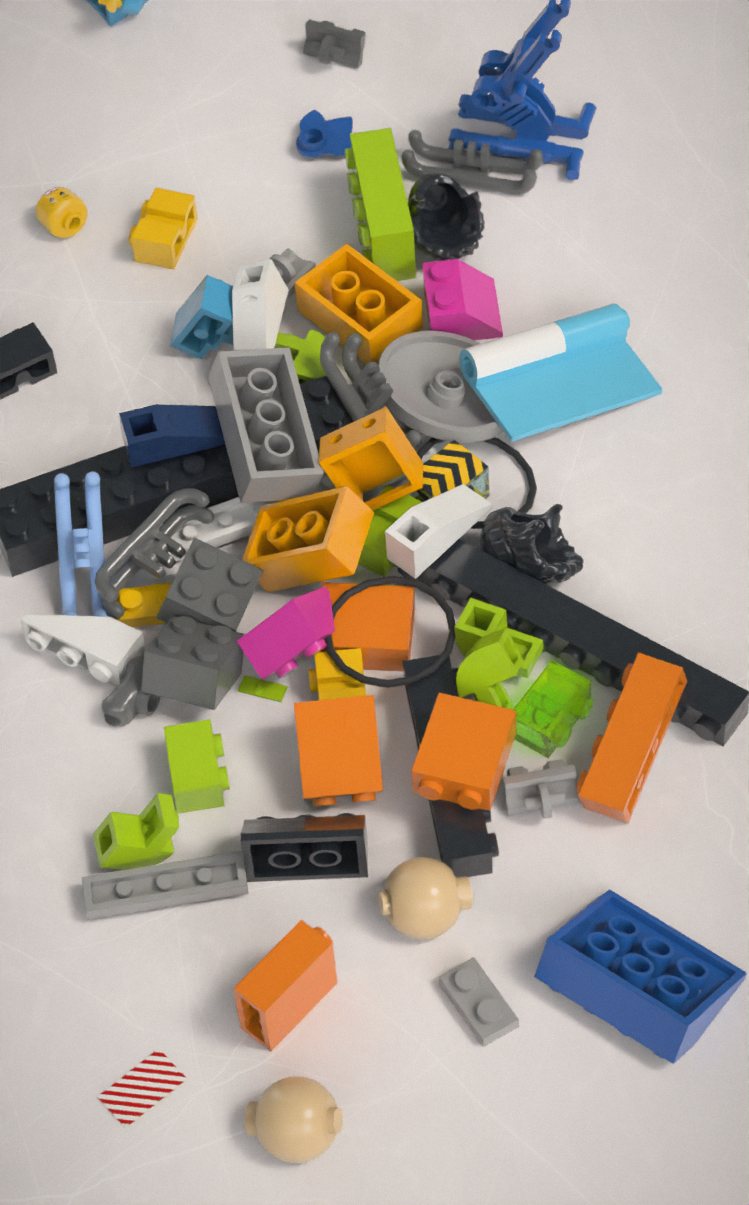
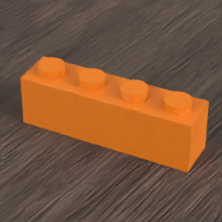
(632, 737)

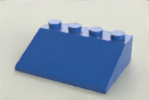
(638, 975)

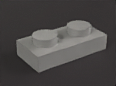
(478, 1001)

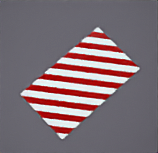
(142, 1088)

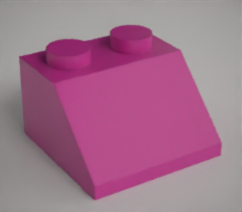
(461, 300)
(289, 634)

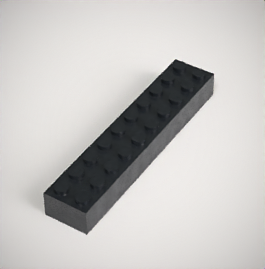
(130, 492)

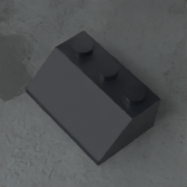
(305, 847)

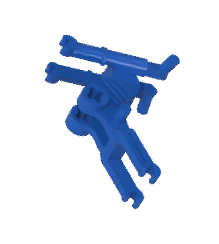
(520, 99)

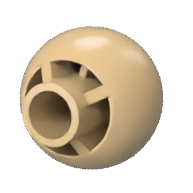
(424, 898)
(294, 1119)

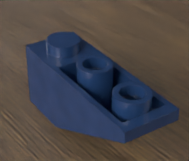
(169, 431)

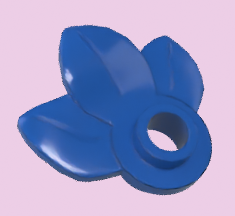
(322, 136)

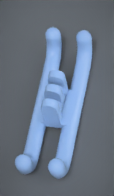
(79, 546)

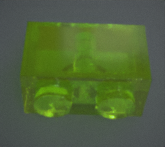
(552, 708)

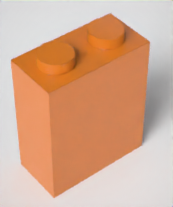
(377, 622)
(338, 749)
(464, 752)
(286, 984)

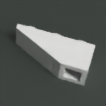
(257, 305)
(432, 528)
(89, 642)

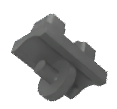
(334, 43)

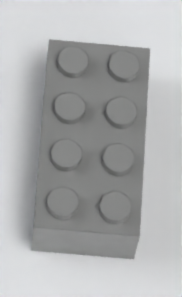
(265, 424)

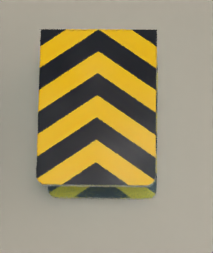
(452, 468)

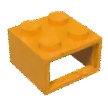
(371, 455)

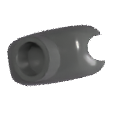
(128, 698)

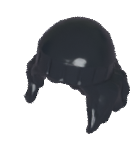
(445, 217)
(531, 544)

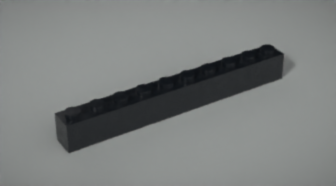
(583, 635)

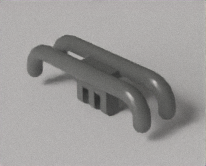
(473, 167)
(368, 386)
(150, 546)

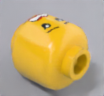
(61, 212)

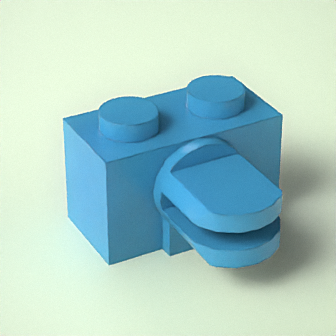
(204, 319)

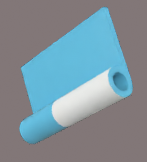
(558, 372)

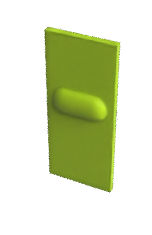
(262, 688)

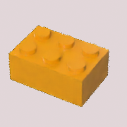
(356, 296)
(308, 538)

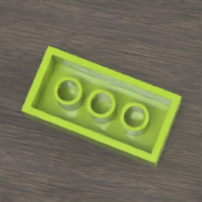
(381, 203)

